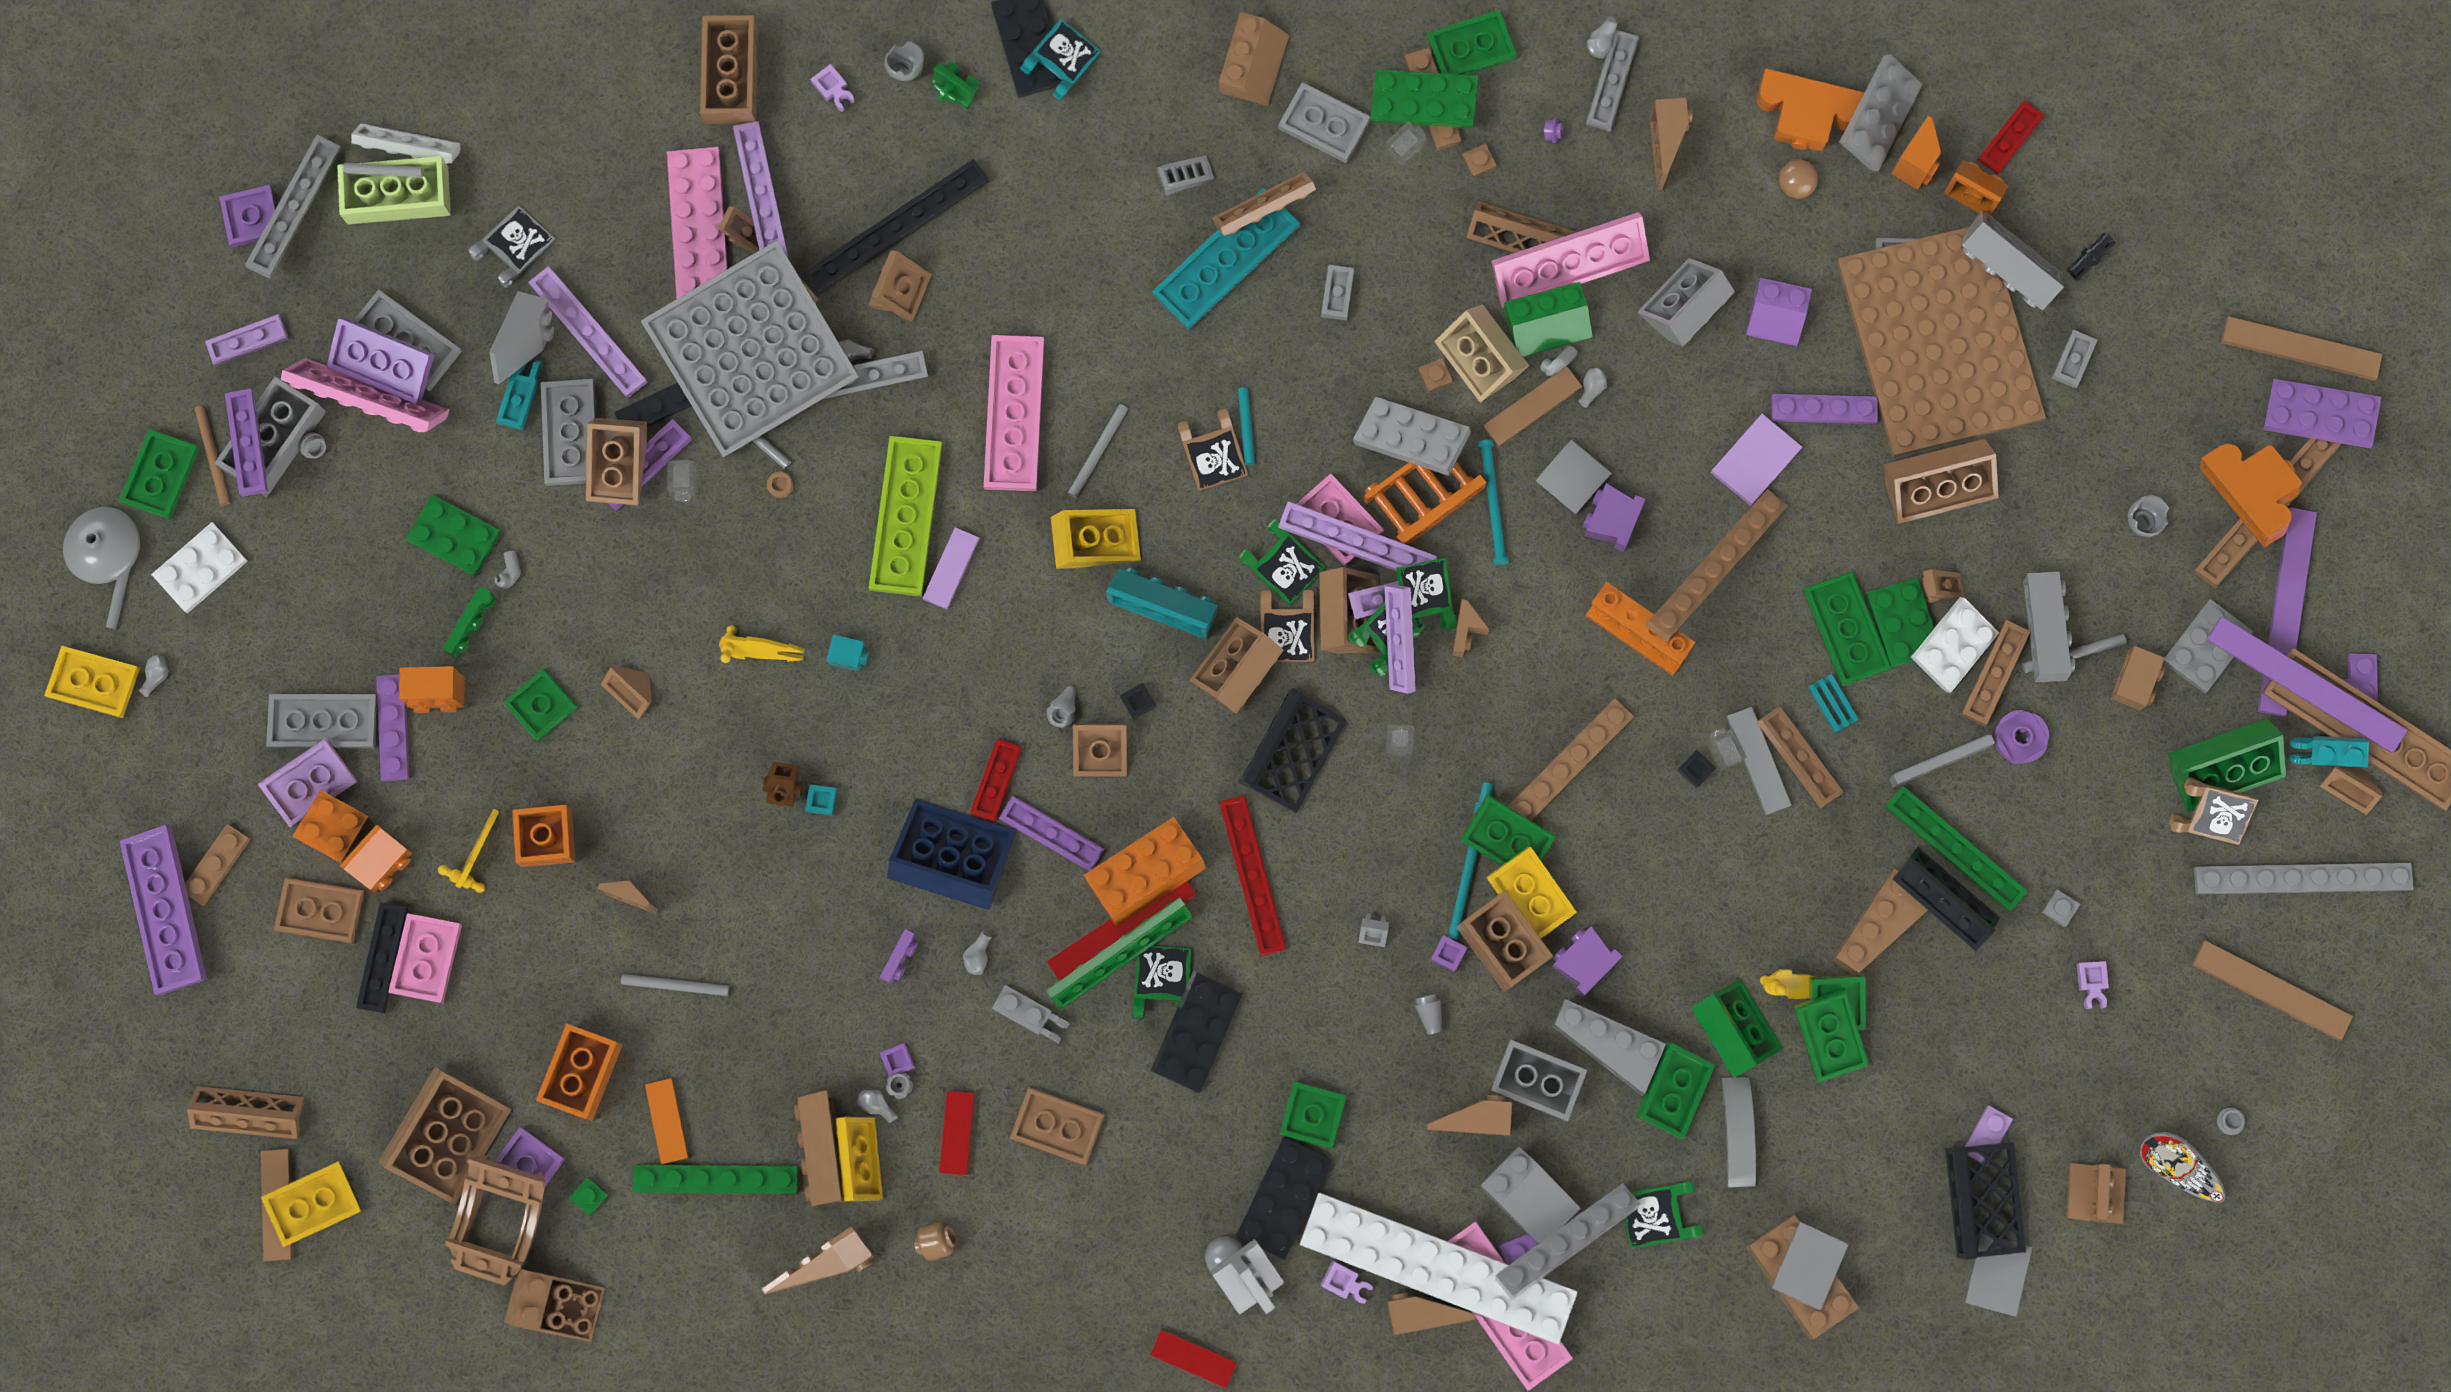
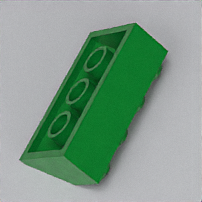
(2231, 760)

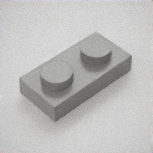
(1337, 292)
(2074, 359)

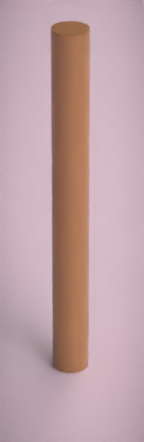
(212, 455)

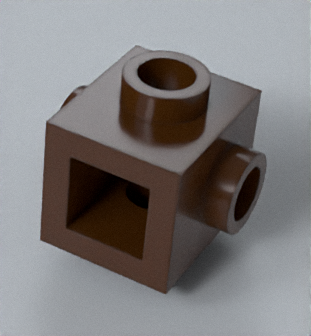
(783, 784)

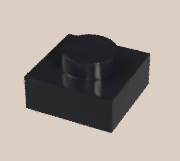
(1137, 701)
(1696, 769)

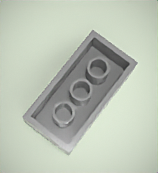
(283, 422)

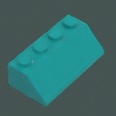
(1162, 603)

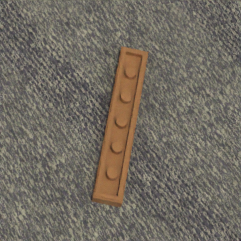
(2301, 348)
(2272, 990)

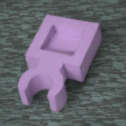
(831, 86)
(2093, 979)
(1342, 1281)

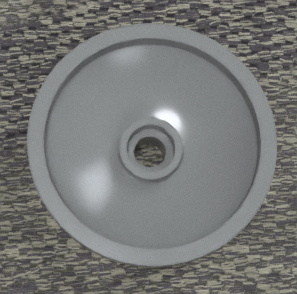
(110, 554)

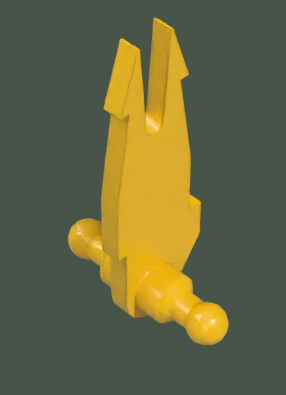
(755, 648)
(462, 878)
(1787, 984)

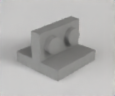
(1248, 1278)

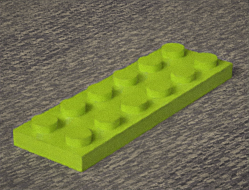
(905, 516)

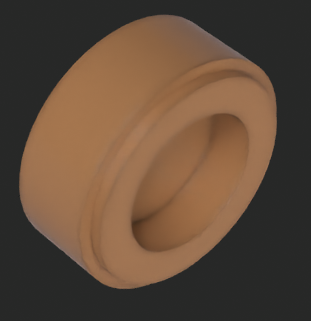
(780, 484)

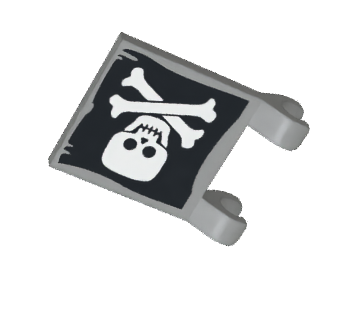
(516, 242)

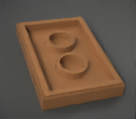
(319, 910)
(1057, 1126)

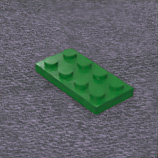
(1424, 99)

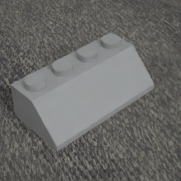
(2012, 260)

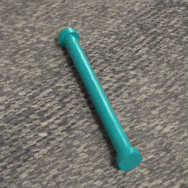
(1493, 502)

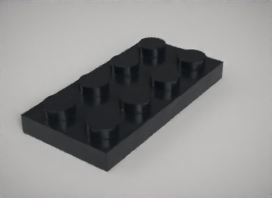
(1021, 29)
(1196, 1032)
(1284, 1198)

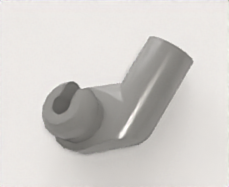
(1560, 362)
(511, 573)

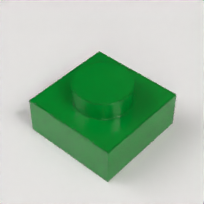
(588, 1196)

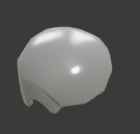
(908, 55)
(2154, 509)
(1220, 1250)

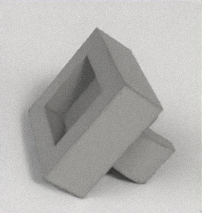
(1373, 931)

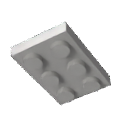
(1324, 122)
(2195, 656)

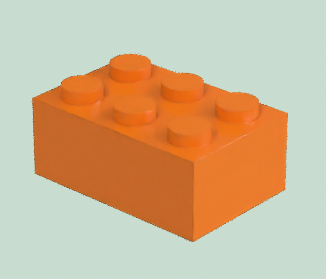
(579, 1072)

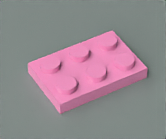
(1336, 502)
(425, 958)

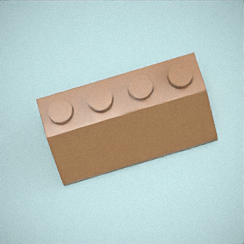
(1942, 480)
(820, 1148)

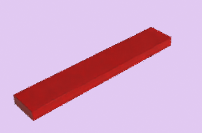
(1252, 876)
(1107, 934)

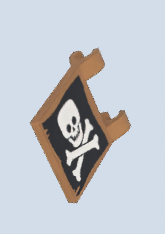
(1213, 456)
(1290, 628)
(2218, 814)

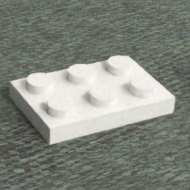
(199, 567)
(1955, 645)

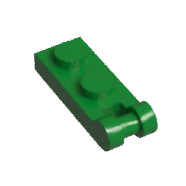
(469, 622)

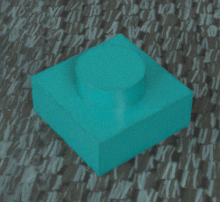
(821, 800)

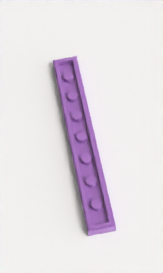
(2289, 593)
(2306, 684)

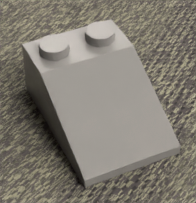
(521, 335)
(1529, 1196)

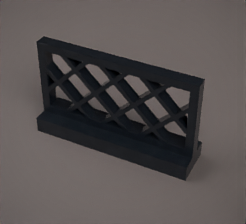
(1276, 734)
(1947, 899)
(1963, 1206)

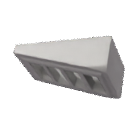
(1178, 185)

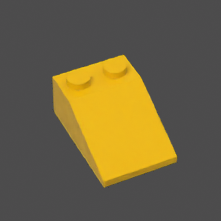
(1095, 537)

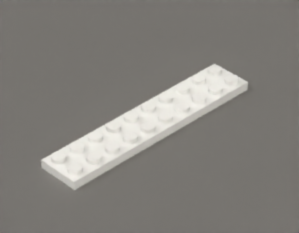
(1434, 1267)

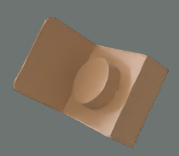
(739, 229)
(1942, 586)
(1467, 622)

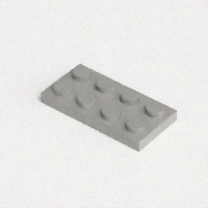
(1881, 113)
(394, 320)
(565, 415)
(1412, 435)
(309, 718)

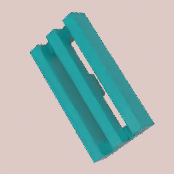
(1837, 690)

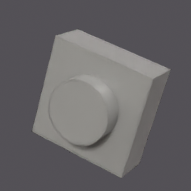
(2060, 908)

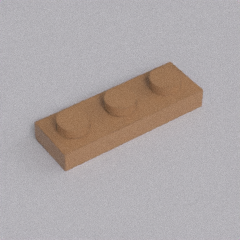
(216, 864)

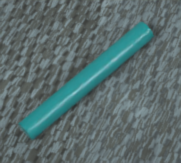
(1246, 426)

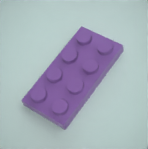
(380, 360)
(2322, 413)

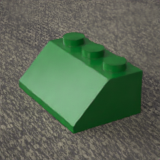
(1548, 319)
(1737, 1028)

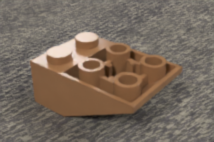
(554, 1305)

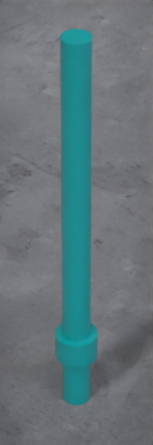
(1467, 875)

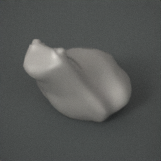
(1601, 39)
(855, 351)
(1594, 383)
(156, 672)
(1062, 709)
(975, 956)
(874, 1103)

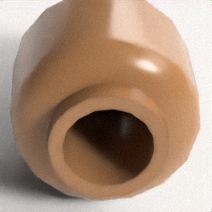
(935, 1241)

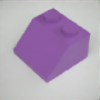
(1778, 311)

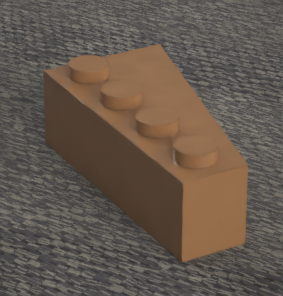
(1880, 924)

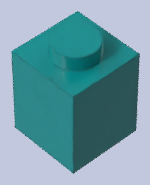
(847, 653)

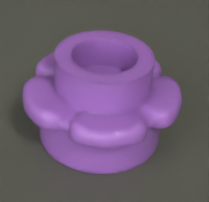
(1553, 130)

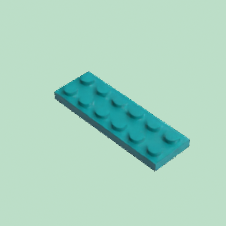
(1221, 266)

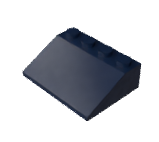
(951, 854)

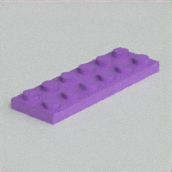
(163, 910)

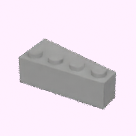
(1616, 1047)

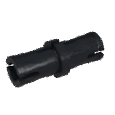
(2090, 256)

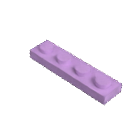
(1400, 638)

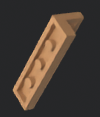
(1513, 222)
(244, 1117)

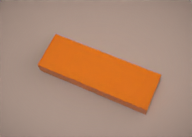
(667, 1121)

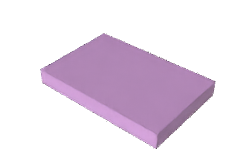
(1756, 459)
(300, 780)

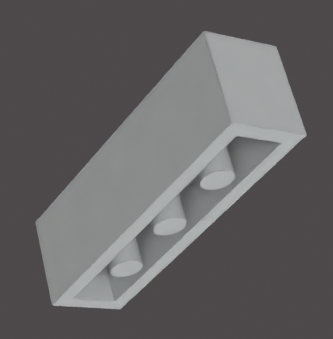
(2048, 627)

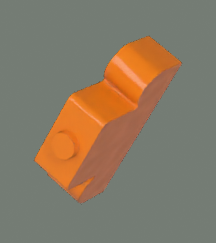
(1806, 108)
(2254, 488)

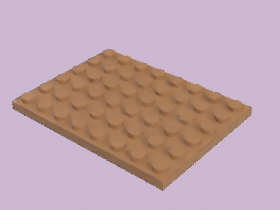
(1938, 343)

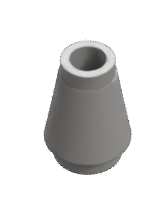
(1430, 1012)

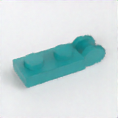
(519, 397)
(2331, 751)

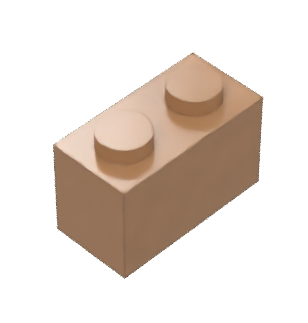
(2138, 678)

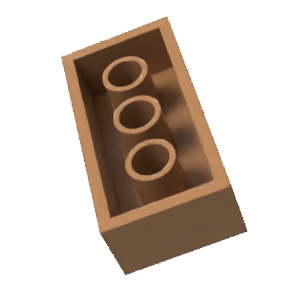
(729, 69)
(1769, 1254)

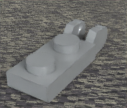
(1027, 1013)

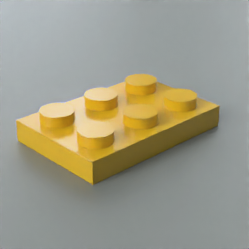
(92, 682)
(1532, 891)
(859, 1159)
(311, 1204)

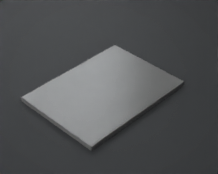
(1810, 1266)
(1998, 1279)

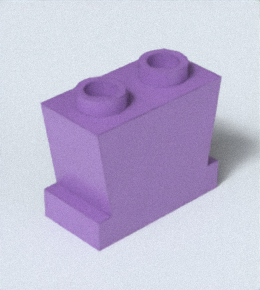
(1613, 517)
(1585, 960)

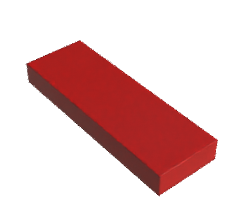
(2010, 137)
(995, 780)
(956, 1133)
(1193, 1358)

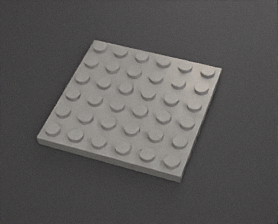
(750, 348)

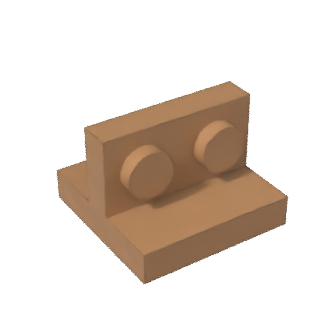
(900, 286)
(2096, 1193)

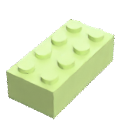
(392, 198)

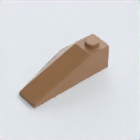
(839, 1256)

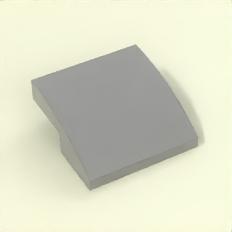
(1573, 476)

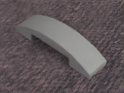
(1739, 1132)

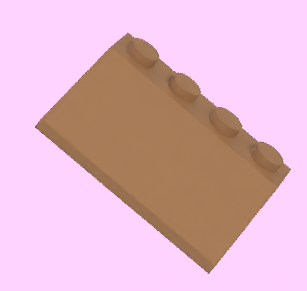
(442, 1132)

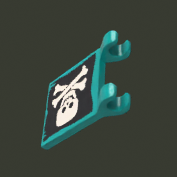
(1064, 54)

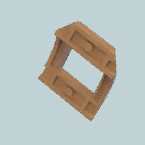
(505, 1182)

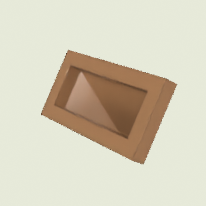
(629, 688)
(2353, 787)

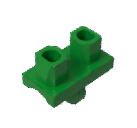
(952, 87)

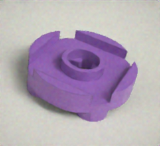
(2035, 742)

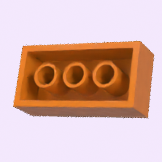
(1145, 871)

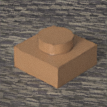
(1479, 161)
(1435, 375)

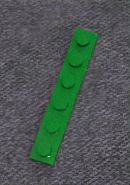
(1955, 849)
(1119, 953)
(715, 1179)

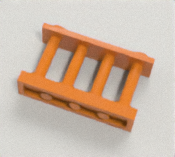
(1427, 517)
(1628, 622)

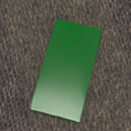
(1847, 629)

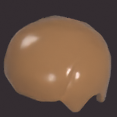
(1798, 179)

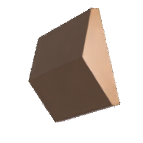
(1099, 750)
(628, 893)

